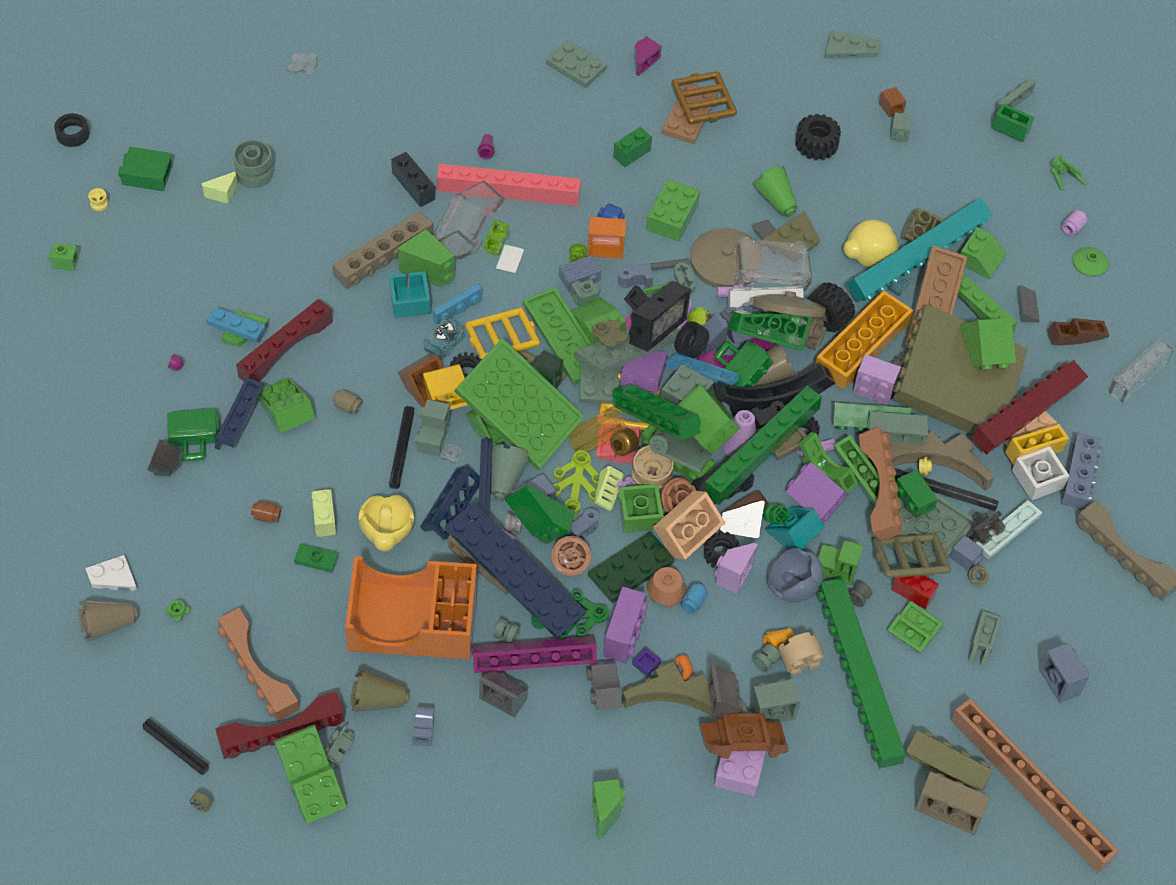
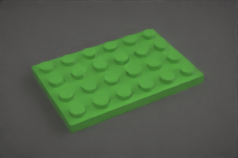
(519, 403)

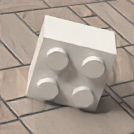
(1040, 473)

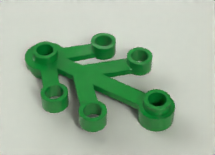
(591, 615)

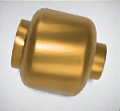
(624, 442)

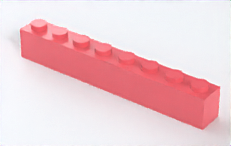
(511, 184)

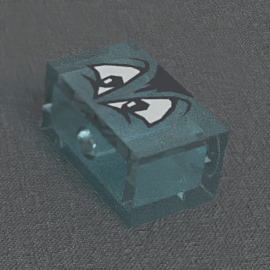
(444, 337)

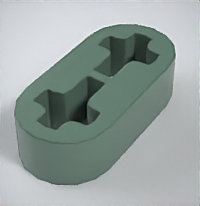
(688, 277)

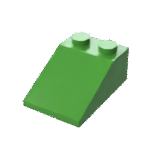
(594, 312)

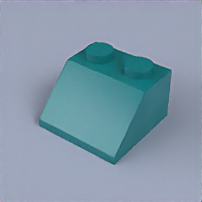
(801, 528)

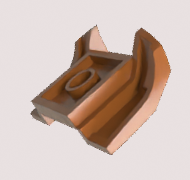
(743, 733)

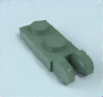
(985, 635)

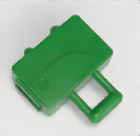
(749, 362)
(193, 428)

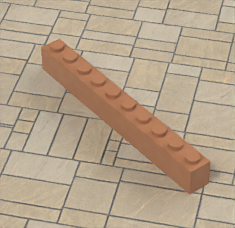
(1034, 786)

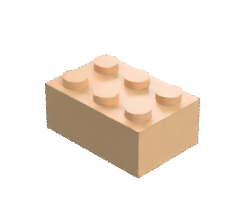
(689, 524)

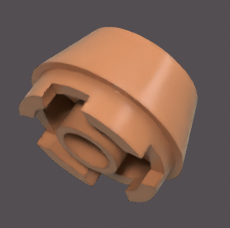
(674, 492)
(571, 555)
(666, 587)

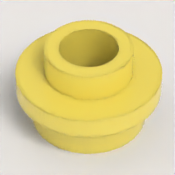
(925, 466)

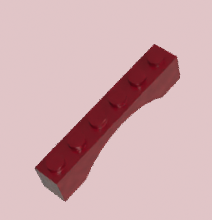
(308, 322)
(241, 738)

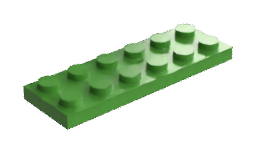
(558, 329)

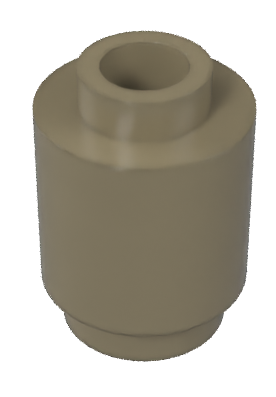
(347, 401)

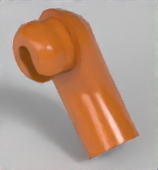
(685, 663)

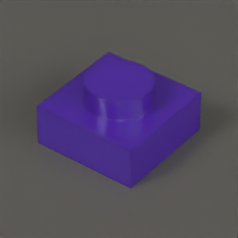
(646, 662)

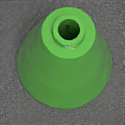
(777, 190)

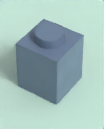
(967, 553)

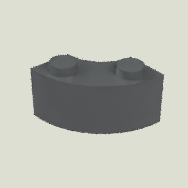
(604, 685)

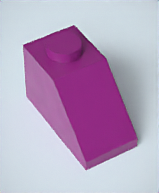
(646, 54)

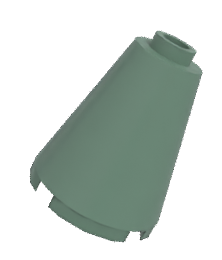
(506, 469)

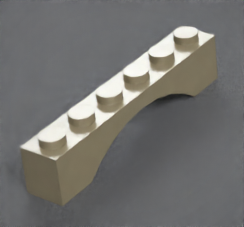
(1156, 577)

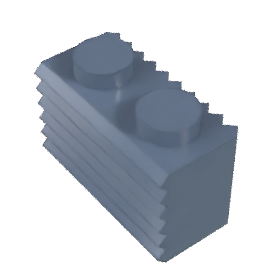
(580, 271)

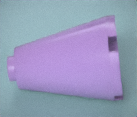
(747, 430)

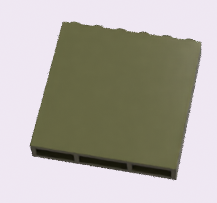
(942, 379)

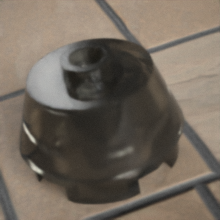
(164, 459)

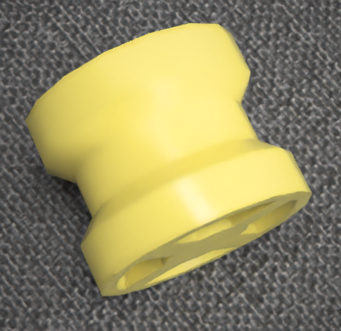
(98, 199)

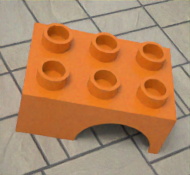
(412, 613)

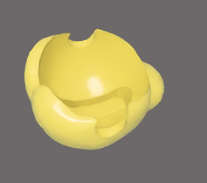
(871, 242)
(386, 520)

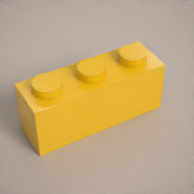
(1031, 442)

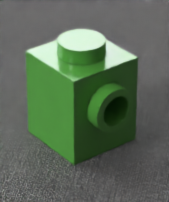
(64, 256)

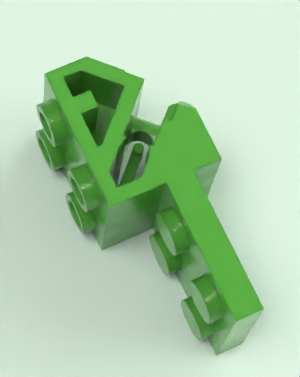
(310, 774)

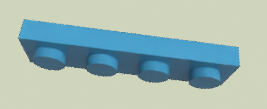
(708, 370)

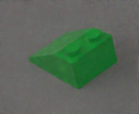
(540, 514)

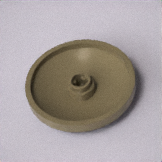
(714, 256)
(788, 304)

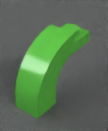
(815, 454)

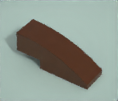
(1077, 331)

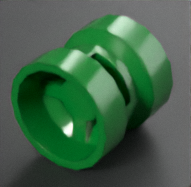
(776, 514)

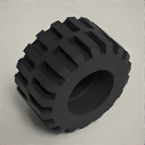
(809, 134)
(837, 304)

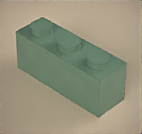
(901, 427)

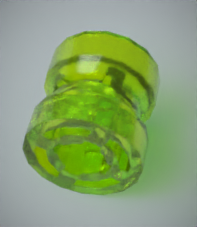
(577, 252)

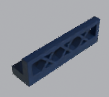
(239, 413)
(446, 499)

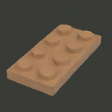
(677, 123)

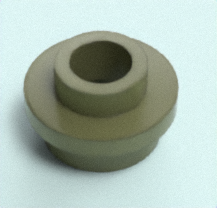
(983, 572)

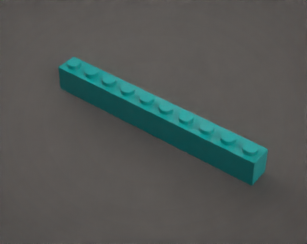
(918, 250)

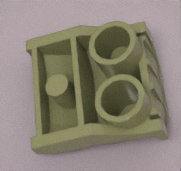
(919, 223)

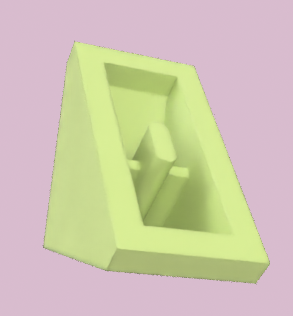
(220, 188)

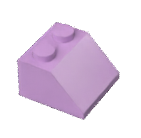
(735, 567)

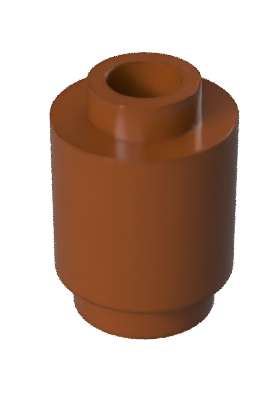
(266, 511)

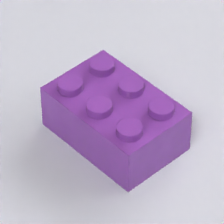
(625, 625)

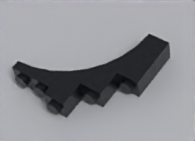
(748, 397)

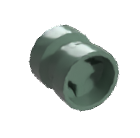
(506, 631)
(766, 658)

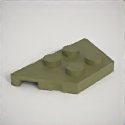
(795, 230)

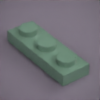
(1016, 96)

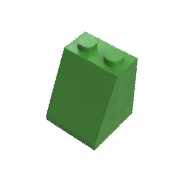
(427, 255)
(990, 342)
(716, 422)

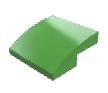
(915, 627)

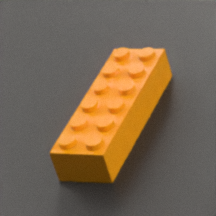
(865, 335)

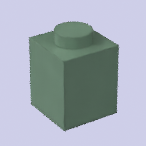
(901, 127)

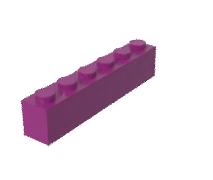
(534, 654)

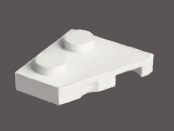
(111, 574)

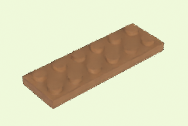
(939, 282)

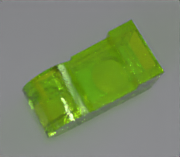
(496, 237)

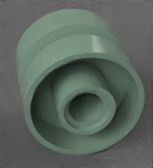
(253, 163)

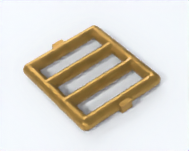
(695, 77)

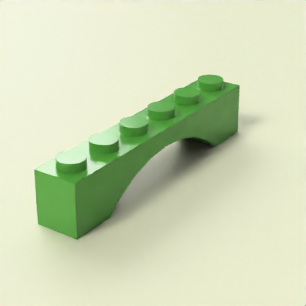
(980, 302)

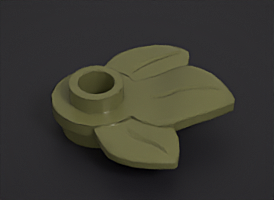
(609, 333)

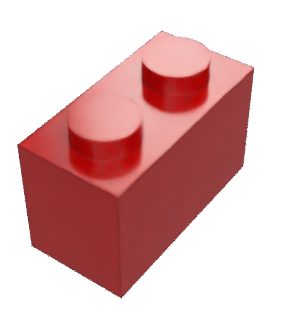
(916, 589)

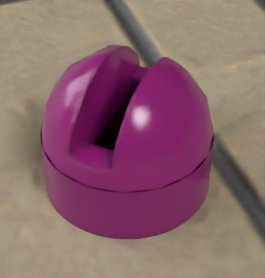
(175, 362)

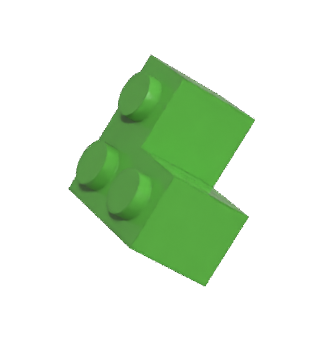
(841, 562)

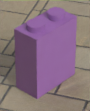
(645, 371)
(816, 491)

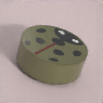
(201, 802)

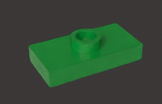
(316, 558)

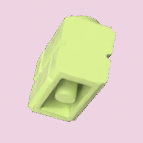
(323, 513)

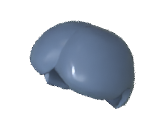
(795, 575)

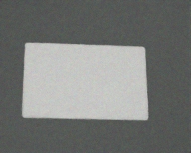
(510, 258)

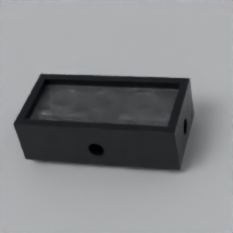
(659, 316)

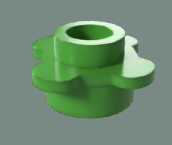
(177, 605)

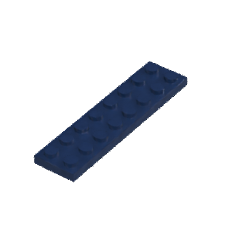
(515, 570)

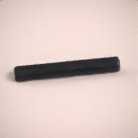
(175, 746)

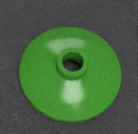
(1090, 261)

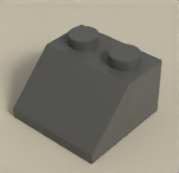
(502, 692)
(723, 692)

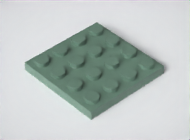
(945, 521)

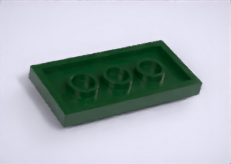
(631, 566)

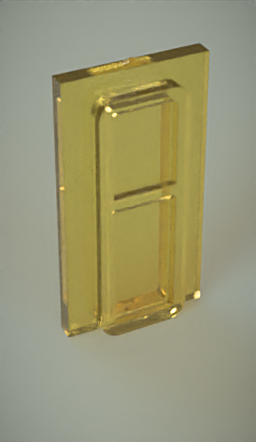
(596, 430)

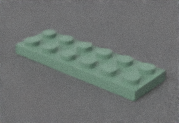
(605, 359)

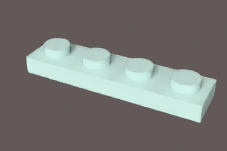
(1015, 524)

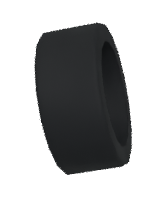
(71, 120)
(685, 335)

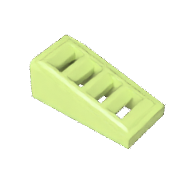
(611, 476)

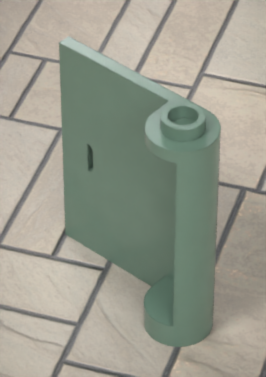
(681, 451)

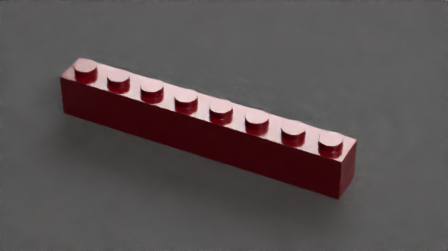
(1029, 407)

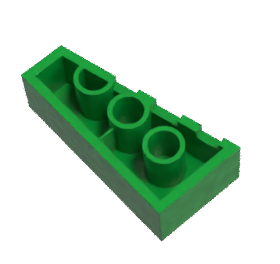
(772, 326)

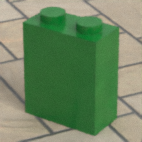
(146, 168)

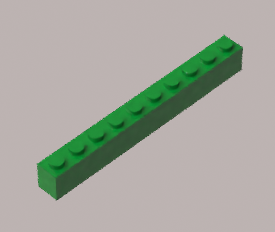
(861, 674)

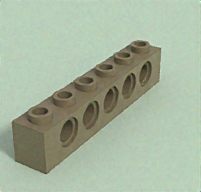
(379, 251)

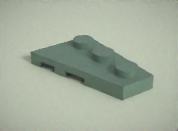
(846, 44)

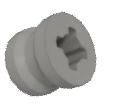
(513, 523)

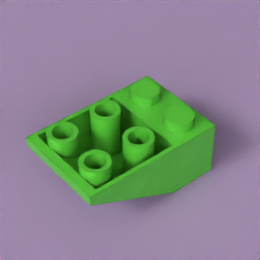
(286, 405)

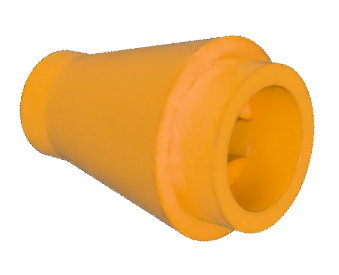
(778, 637)

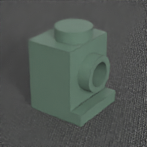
(585, 292)

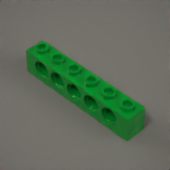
(656, 411)

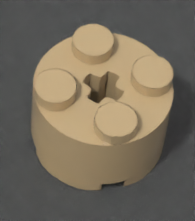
(801, 653)

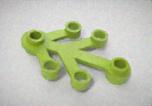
(576, 479)

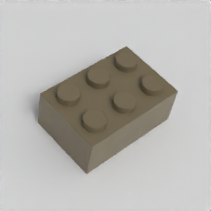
(952, 803)

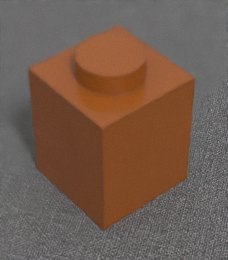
(892, 101)

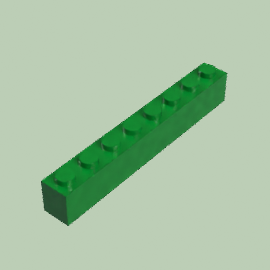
(762, 445)

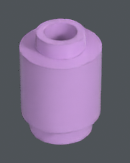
(1074, 222)

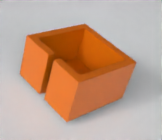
(606, 237)

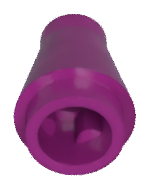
(486, 147)

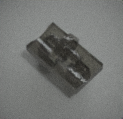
(984, 524)

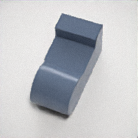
(635, 275)
(585, 524)
(423, 726)

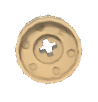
(651, 468)

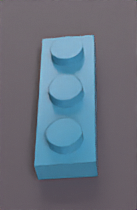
(458, 304)
(236, 324)

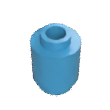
(694, 598)

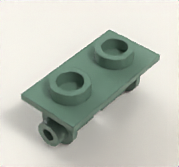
(340, 740)

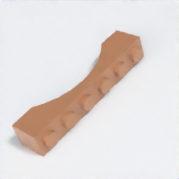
(886, 517)
(277, 695)

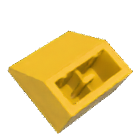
(442, 383)

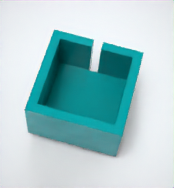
(412, 299)

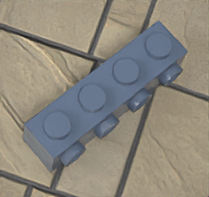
(1081, 471)

